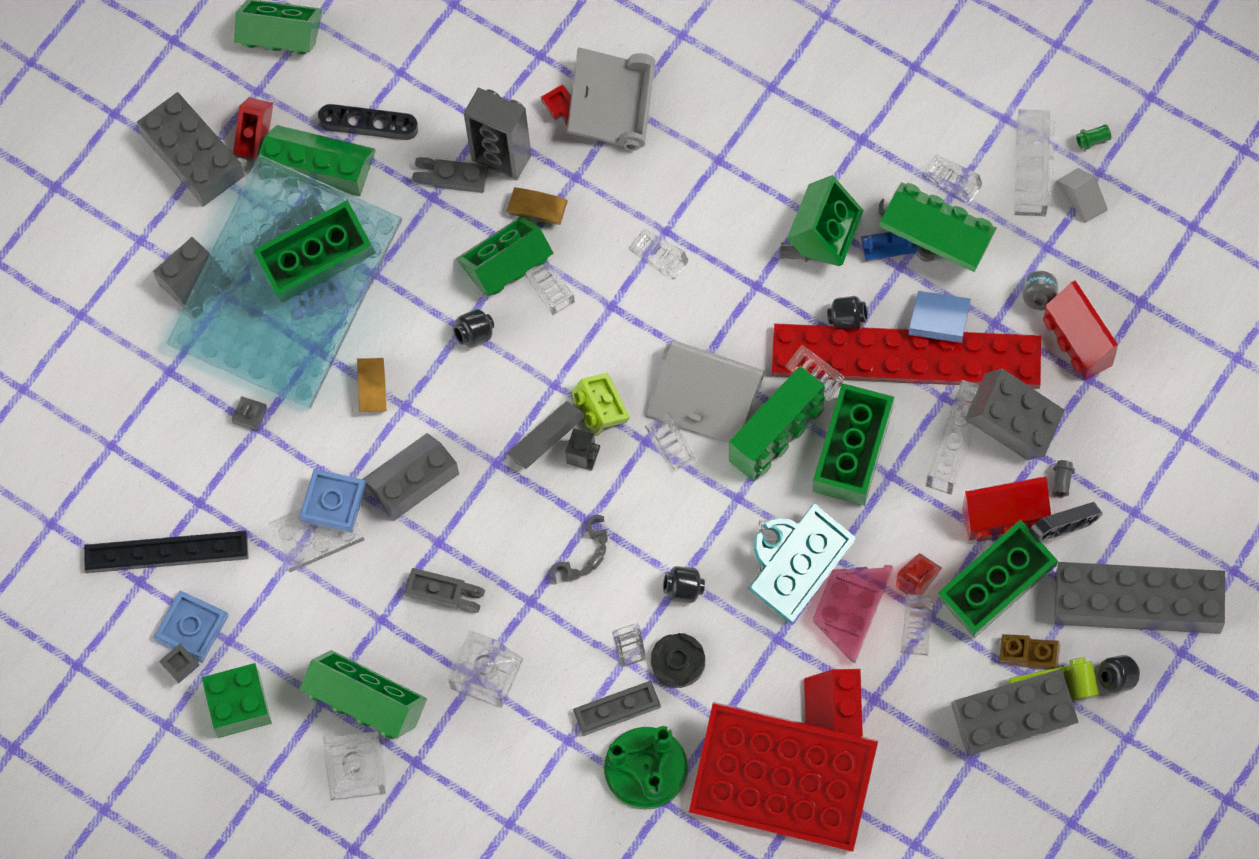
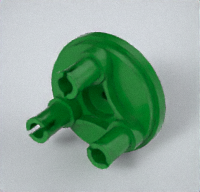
(646, 767)

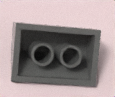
(412, 475)

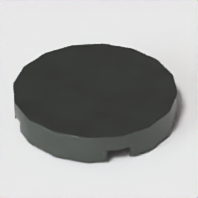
(678, 660)

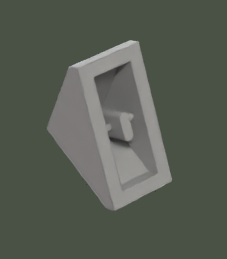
(1083, 194)

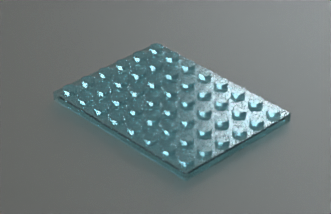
(233, 310)

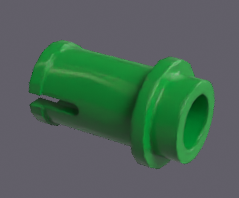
(1093, 136)

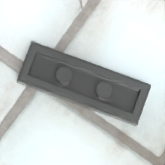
(546, 435)
(616, 708)

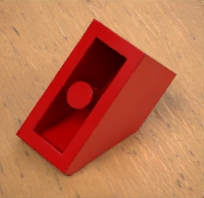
(252, 127)

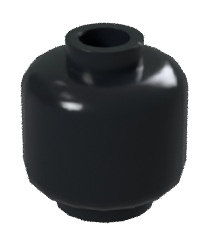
(848, 313)
(473, 328)
(683, 584)
(1118, 674)

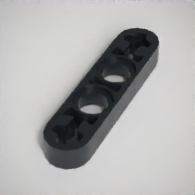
(367, 126)
(1065, 522)

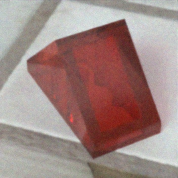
(917, 575)

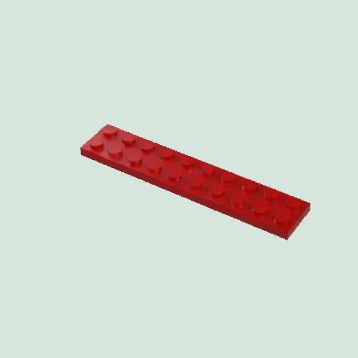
(907, 358)

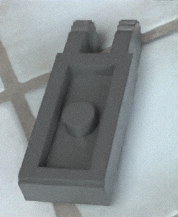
(451, 174)
(442, 590)

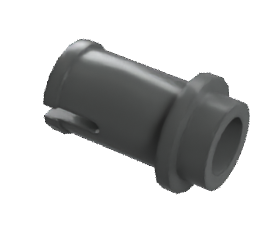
(788, 251)
(1064, 471)

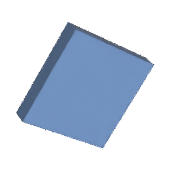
(939, 316)
(333, 500)
(192, 625)

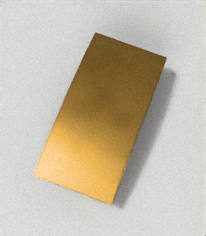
(537, 205)
(371, 384)
(1029, 652)

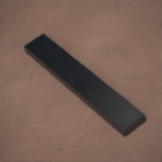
(166, 551)

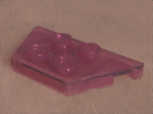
(850, 606)

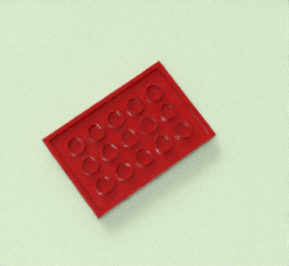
(783, 776)

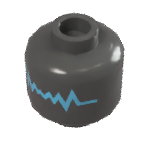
(1039, 289)

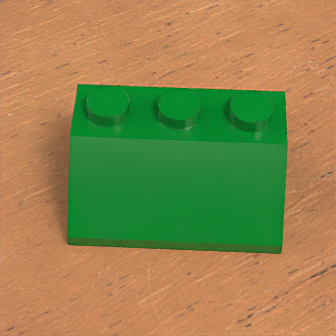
(277, 26)
(825, 222)
(506, 256)

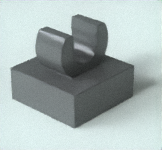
(249, 413)
(179, 663)

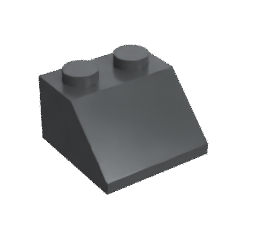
(181, 270)

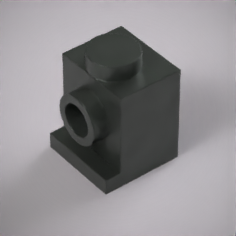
(582, 449)

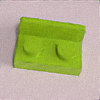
(599, 403)

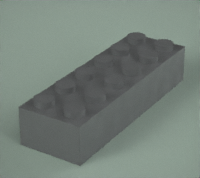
(1139, 597)

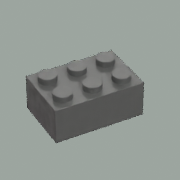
(1014, 414)

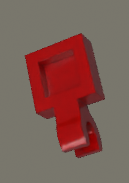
(558, 103)

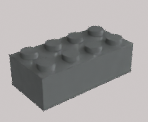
(497, 132)
(190, 149)
(1014, 712)

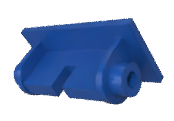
(886, 245)

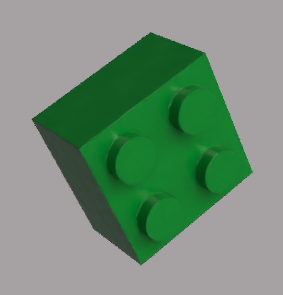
(236, 700)

